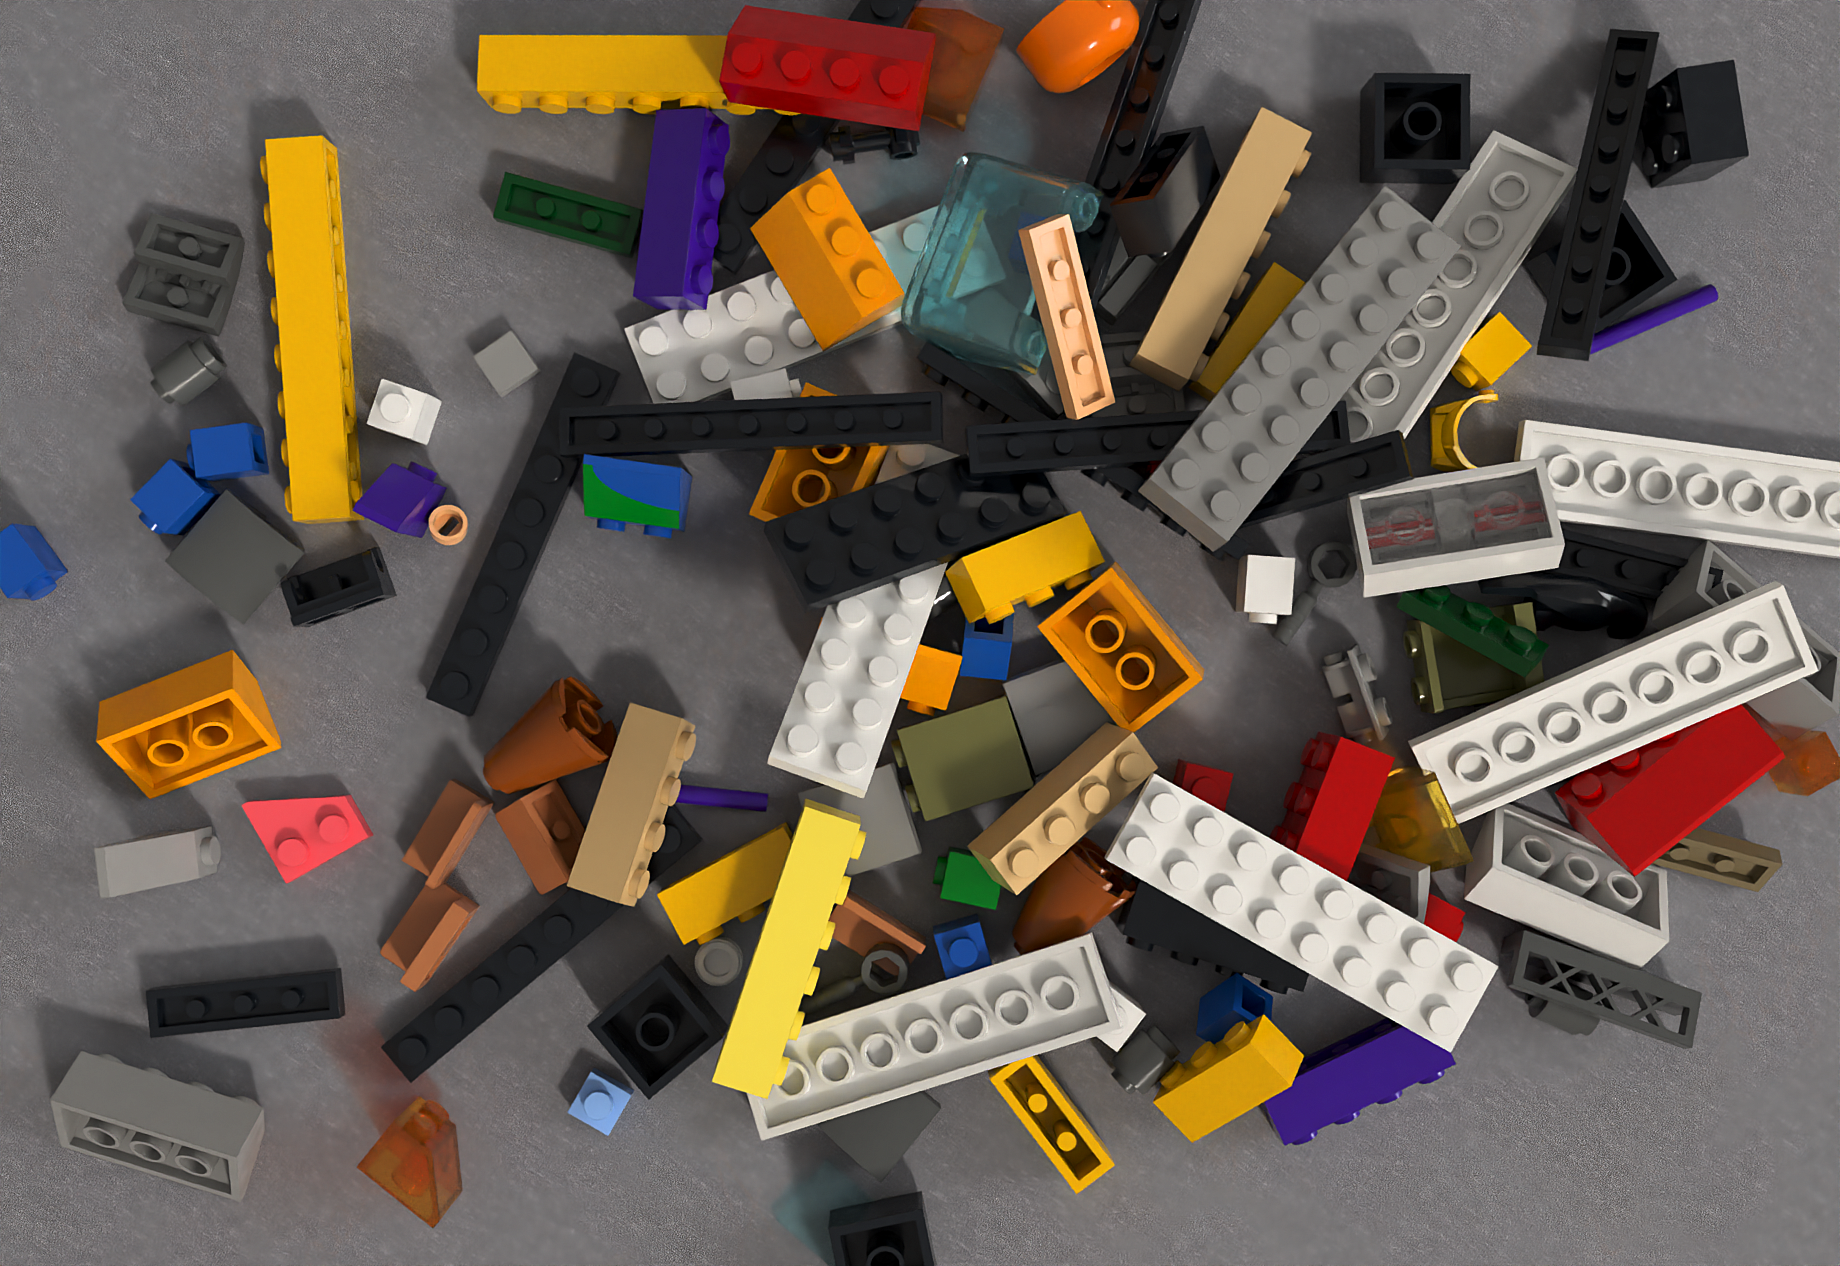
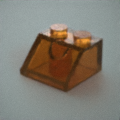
(960, 61)
(418, 1161)

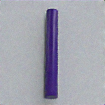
(1654, 317)
(723, 798)

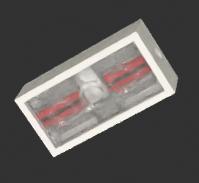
(1456, 528)

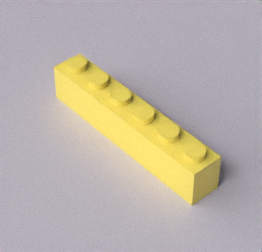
(787, 949)

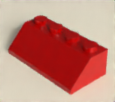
(827, 67)
(1667, 788)

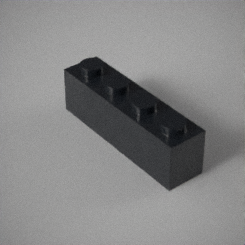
(1163, 921)

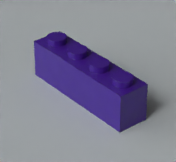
(681, 209)
(1352, 1075)

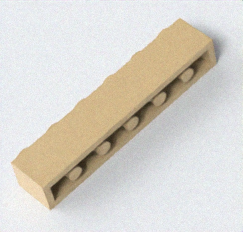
(1220, 250)

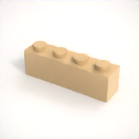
(633, 805)
(1062, 807)

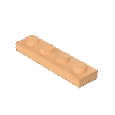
(1067, 315)

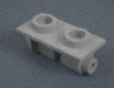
(1366, 711)

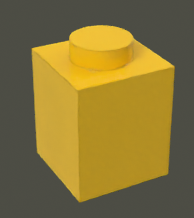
(1489, 353)

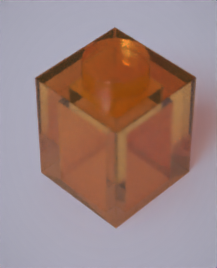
(1807, 765)

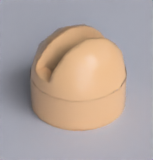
(440, 520)

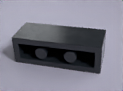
(1165, 192)

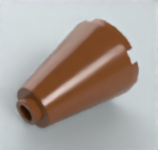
(551, 739)
(1070, 897)

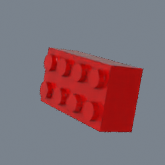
(1333, 801)

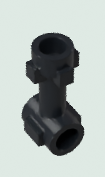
(900, 142)

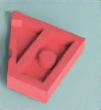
(306, 830)

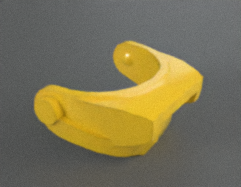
(1443, 432)

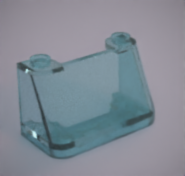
(972, 274)

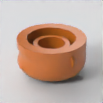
(1078, 42)

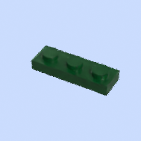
(568, 215)
(1475, 627)

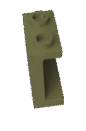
(1458, 676)
(962, 759)

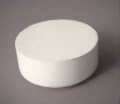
(718, 961)

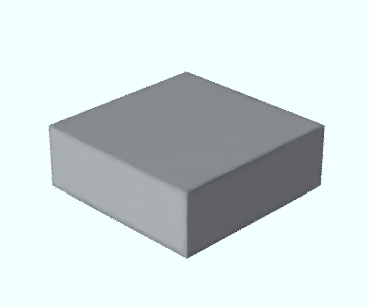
(506, 363)

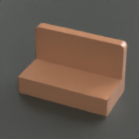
(447, 832)
(543, 835)
(864, 925)
(428, 933)

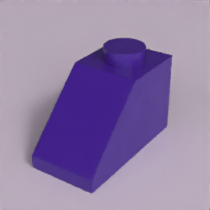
(402, 499)

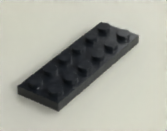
(904, 528)

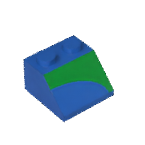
(635, 494)

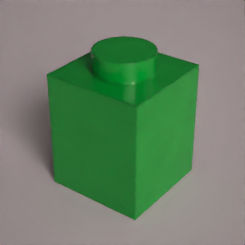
(965, 879)

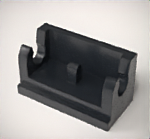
(338, 588)

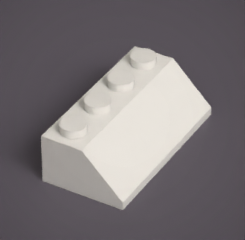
(1567, 887)

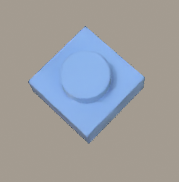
(600, 1101)

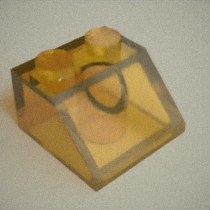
(1418, 821)

